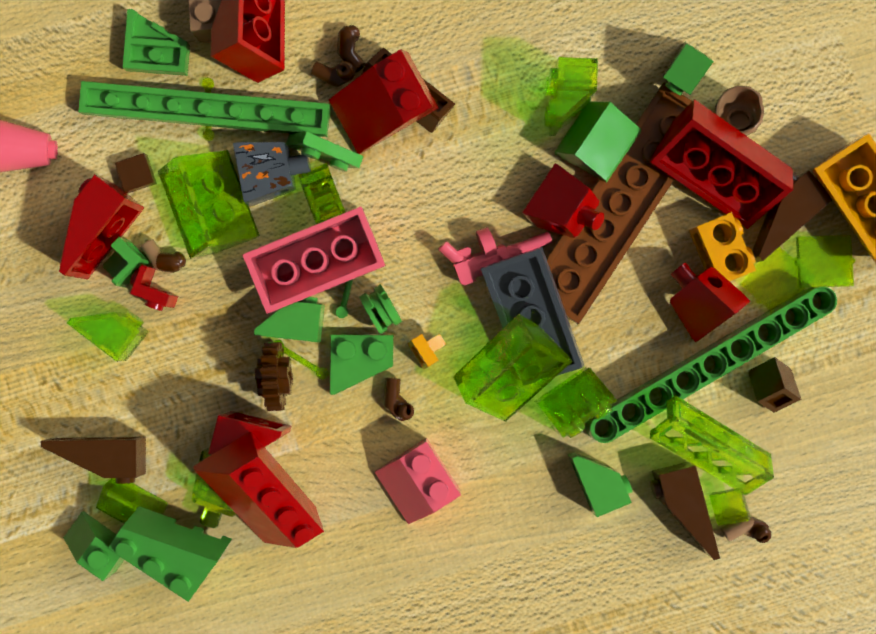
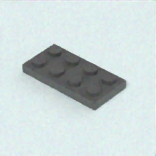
(528, 288)

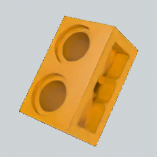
(714, 253)

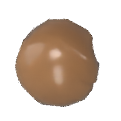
(741, 108)

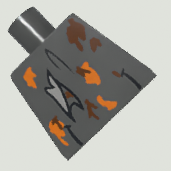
(267, 170)

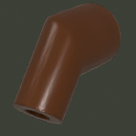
(346, 46)
(334, 76)
(395, 402)

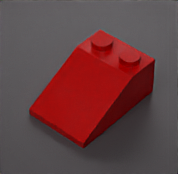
(250, 37)
(383, 101)
(96, 220)

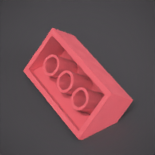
(314, 260)

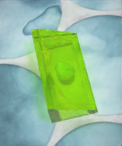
(123, 499)

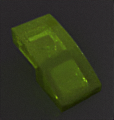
(322, 193)

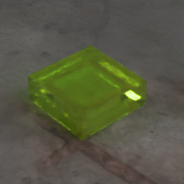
(730, 506)

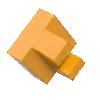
(425, 350)

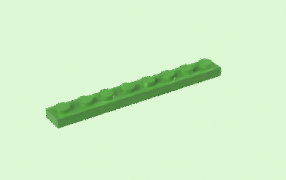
(203, 108)

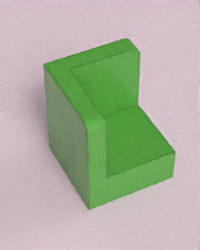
(124, 261)

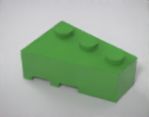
(167, 551)

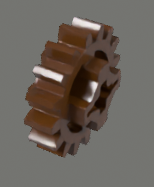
(274, 376)

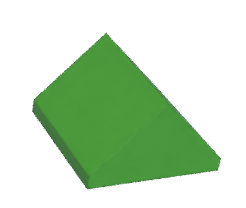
(598, 139)

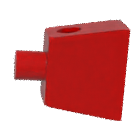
(564, 205)
(705, 300)

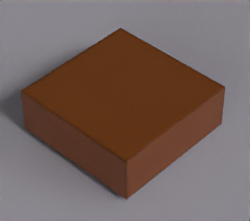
(135, 173)

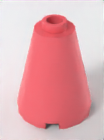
(24, 147)

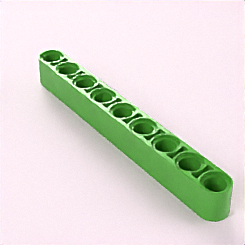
(725, 361)

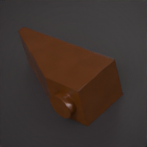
(790, 214)
(105, 456)
(683, 497)

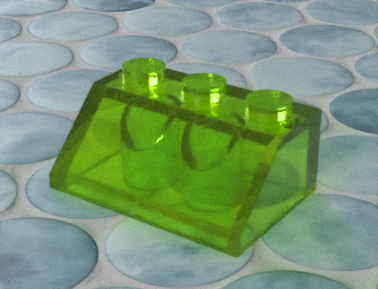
(207, 202)
(511, 369)

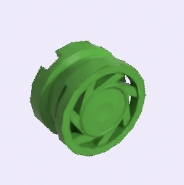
(383, 306)

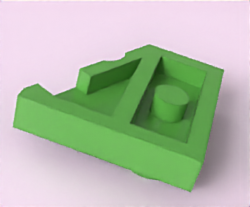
(152, 48)
(317, 147)
(358, 358)

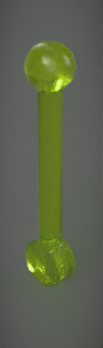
(208, 134)
(322, 373)

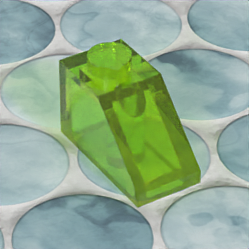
(112, 332)

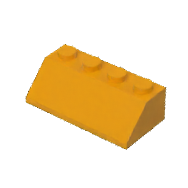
(851, 183)

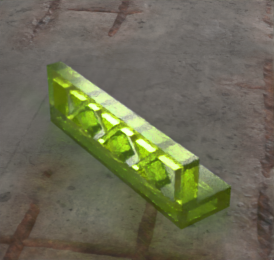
(721, 442)

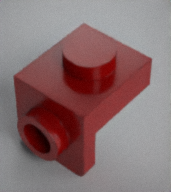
(154, 297)

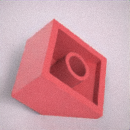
(418, 482)

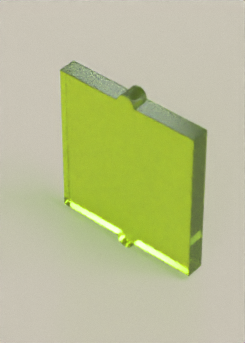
(824, 261)
(773, 280)

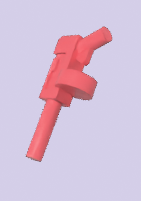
(469, 266)

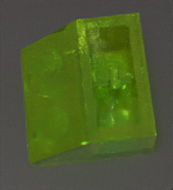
(570, 90)
(576, 402)

